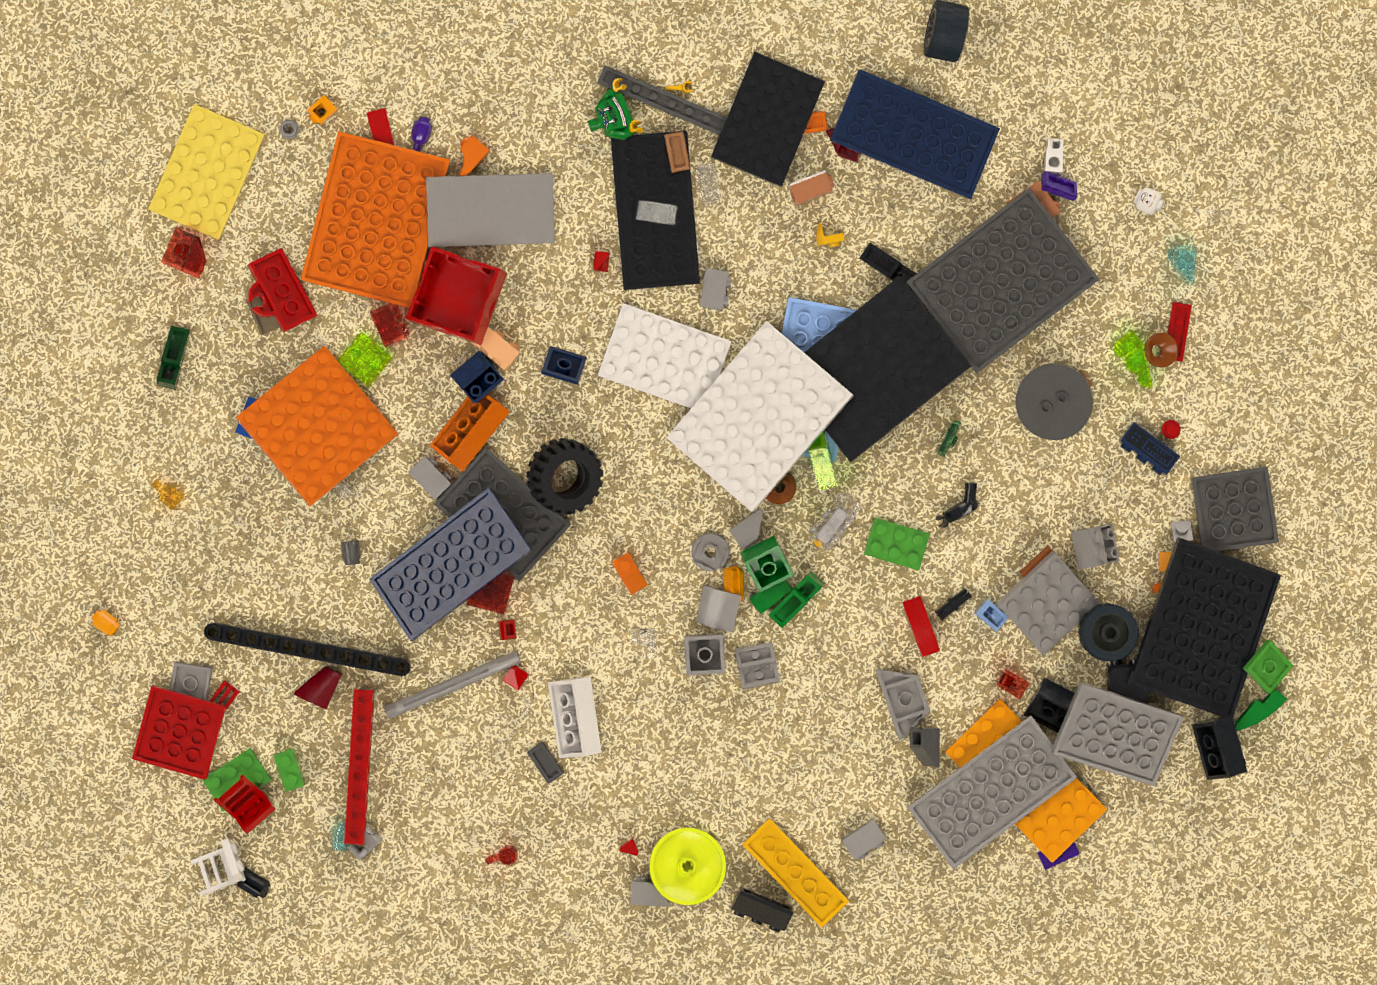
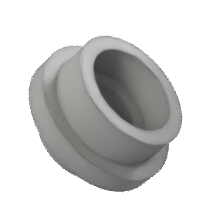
(285, 124)

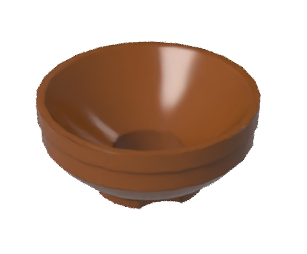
(1167, 347)
(787, 494)

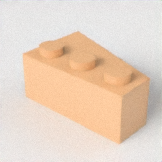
(498, 349)

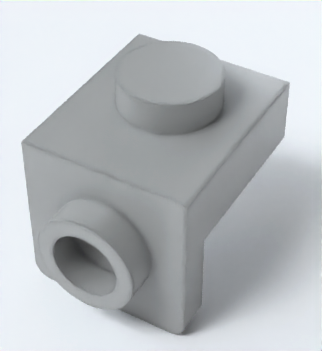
(1182, 530)

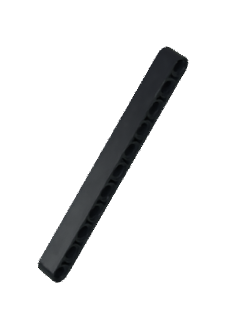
(280, 640)

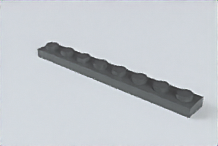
(664, 101)

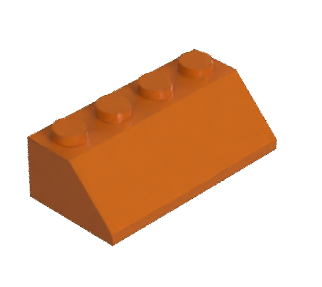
(469, 430)

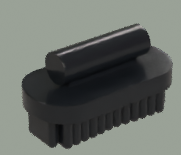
(254, 884)

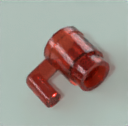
(507, 856)

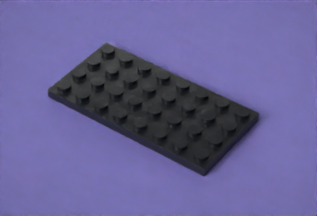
(651, 251)

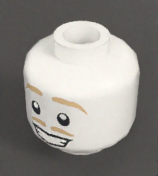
(1148, 201)

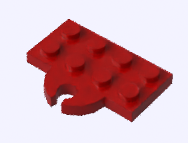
(279, 291)

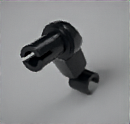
(961, 509)

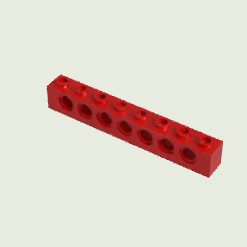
(359, 767)

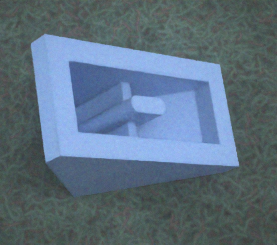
(991, 615)

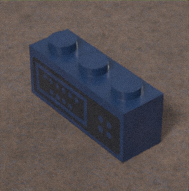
(1148, 449)

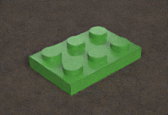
(896, 544)
(230, 773)

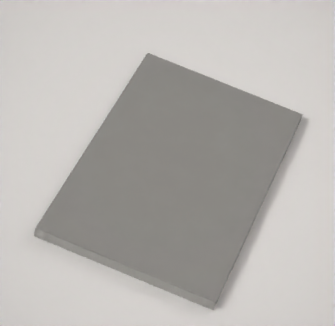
(490, 210)

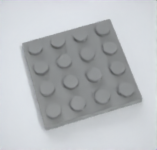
(1047, 603)

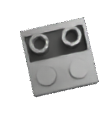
(1095, 546)

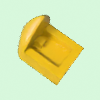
(831, 240)

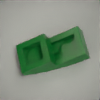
(768, 597)

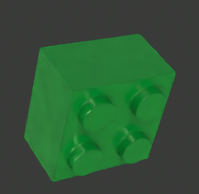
(766, 564)

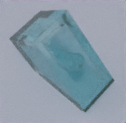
(1183, 262)

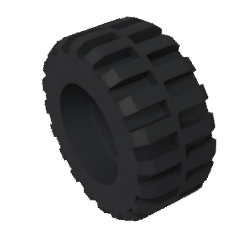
(585, 485)

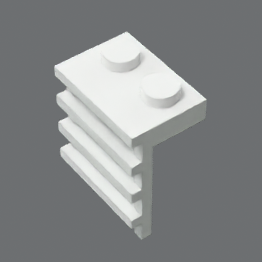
(233, 867)

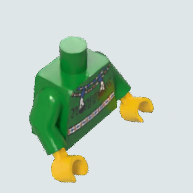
(614, 115)

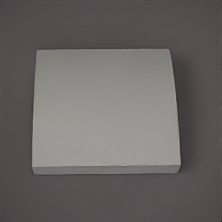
(718, 608)
(757, 666)

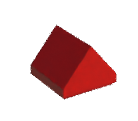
(507, 629)
(629, 847)

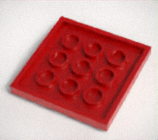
(179, 732)

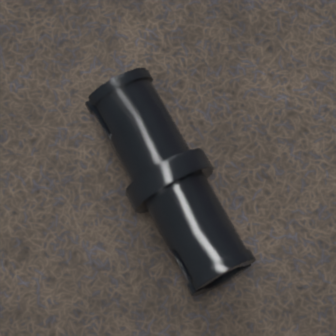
(953, 604)

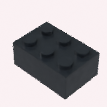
(1219, 748)

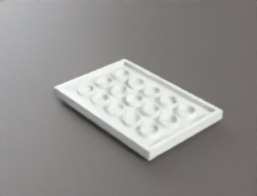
(663, 356)

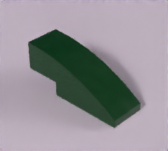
(173, 358)

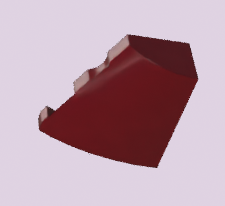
(320, 687)

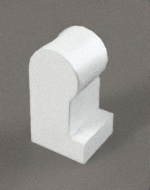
(1054, 156)

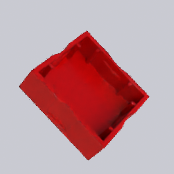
(456, 295)

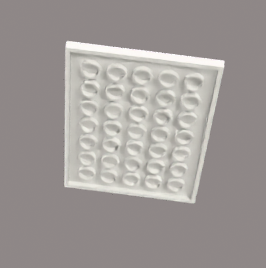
(759, 416)

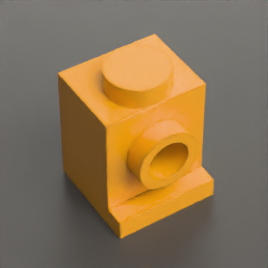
(322, 103)

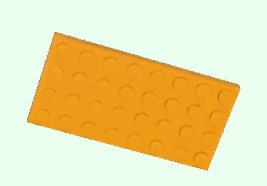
(1054, 822)

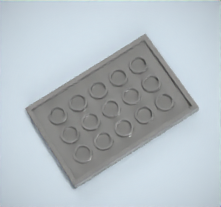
(1117, 734)

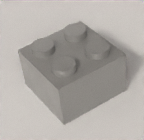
(704, 654)

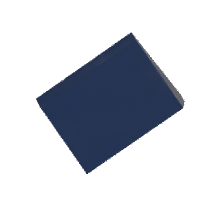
(564, 365)

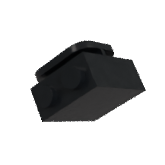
(1117, 681)

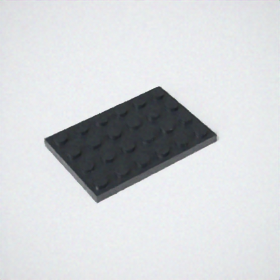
(767, 119)

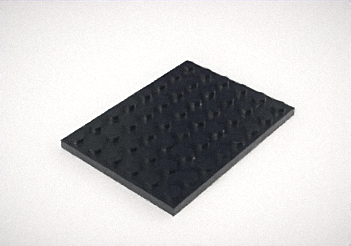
(890, 361)
(1204, 628)

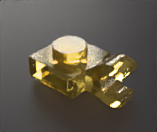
(169, 495)

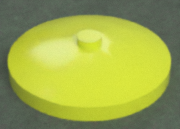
(687, 866)

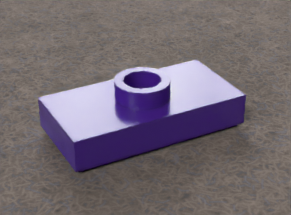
(1059, 186)
(1070, 852)

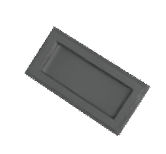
(545, 762)

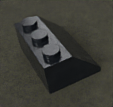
(1049, 704)
(762, 909)

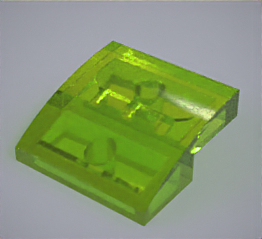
(364, 359)

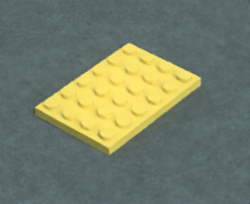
(206, 172)

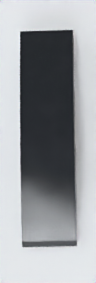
(886, 264)

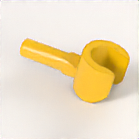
(679, 87)

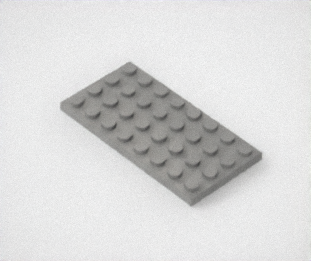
(991, 792)

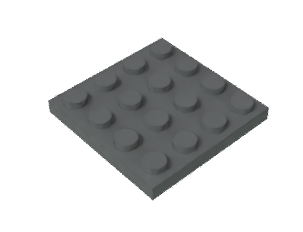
(1235, 509)

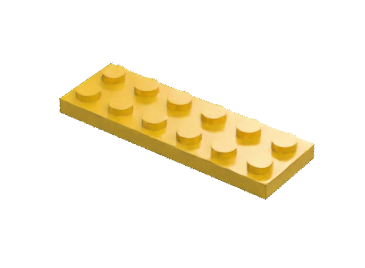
(795, 872)

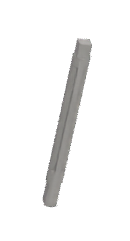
(452, 684)

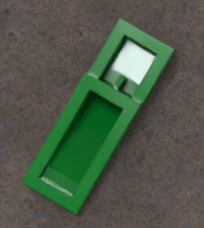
(796, 599)
(1259, 710)

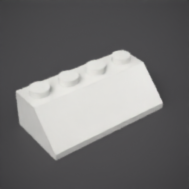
(574, 717)

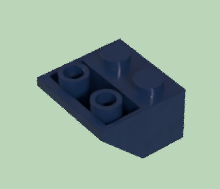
(477, 377)

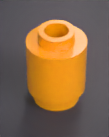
(105, 622)

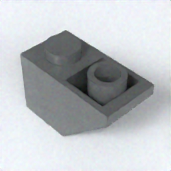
(926, 745)

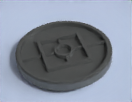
(1054, 401)

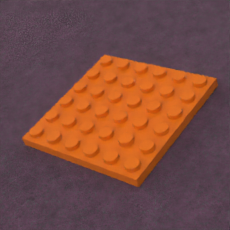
(316, 426)

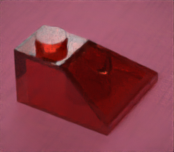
(185, 253)

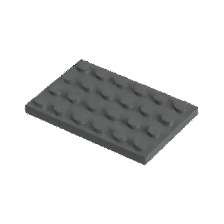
(535, 522)

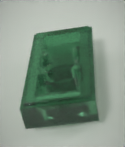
(949, 439)

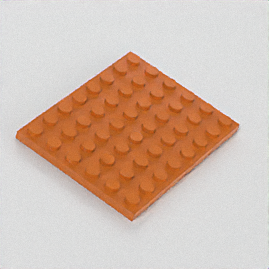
(372, 220)

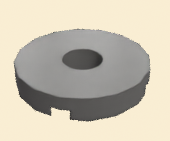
(705, 562)

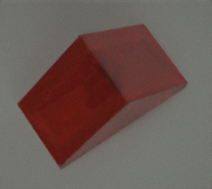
(1012, 683)

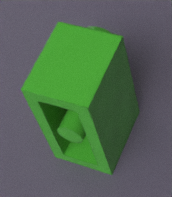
(289, 769)

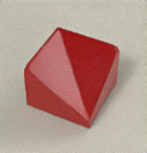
(601, 261)
(515, 677)

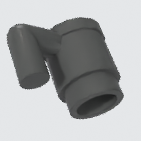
(351, 552)

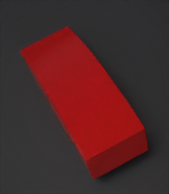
(921, 626)

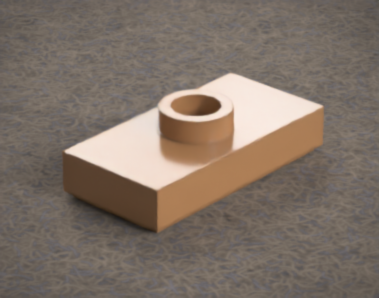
(677, 152)

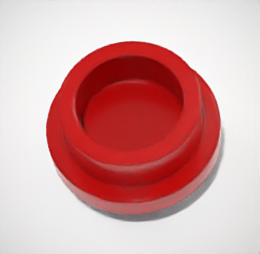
(1170, 429)

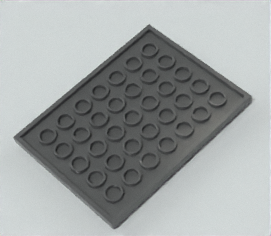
(1002, 280)

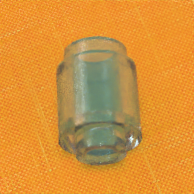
(337, 837)

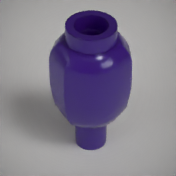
(421, 132)

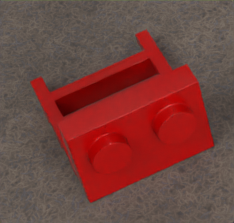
(246, 804)

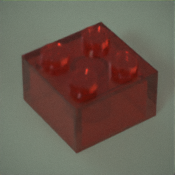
(389, 325)
(495, 595)

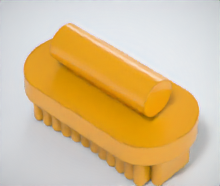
(734, 580)

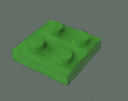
(1268, 667)

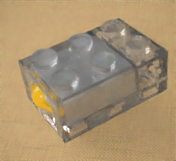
(835, 521)

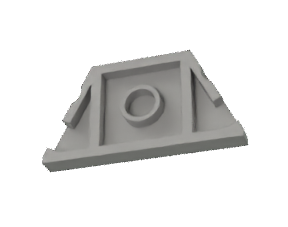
(904, 699)

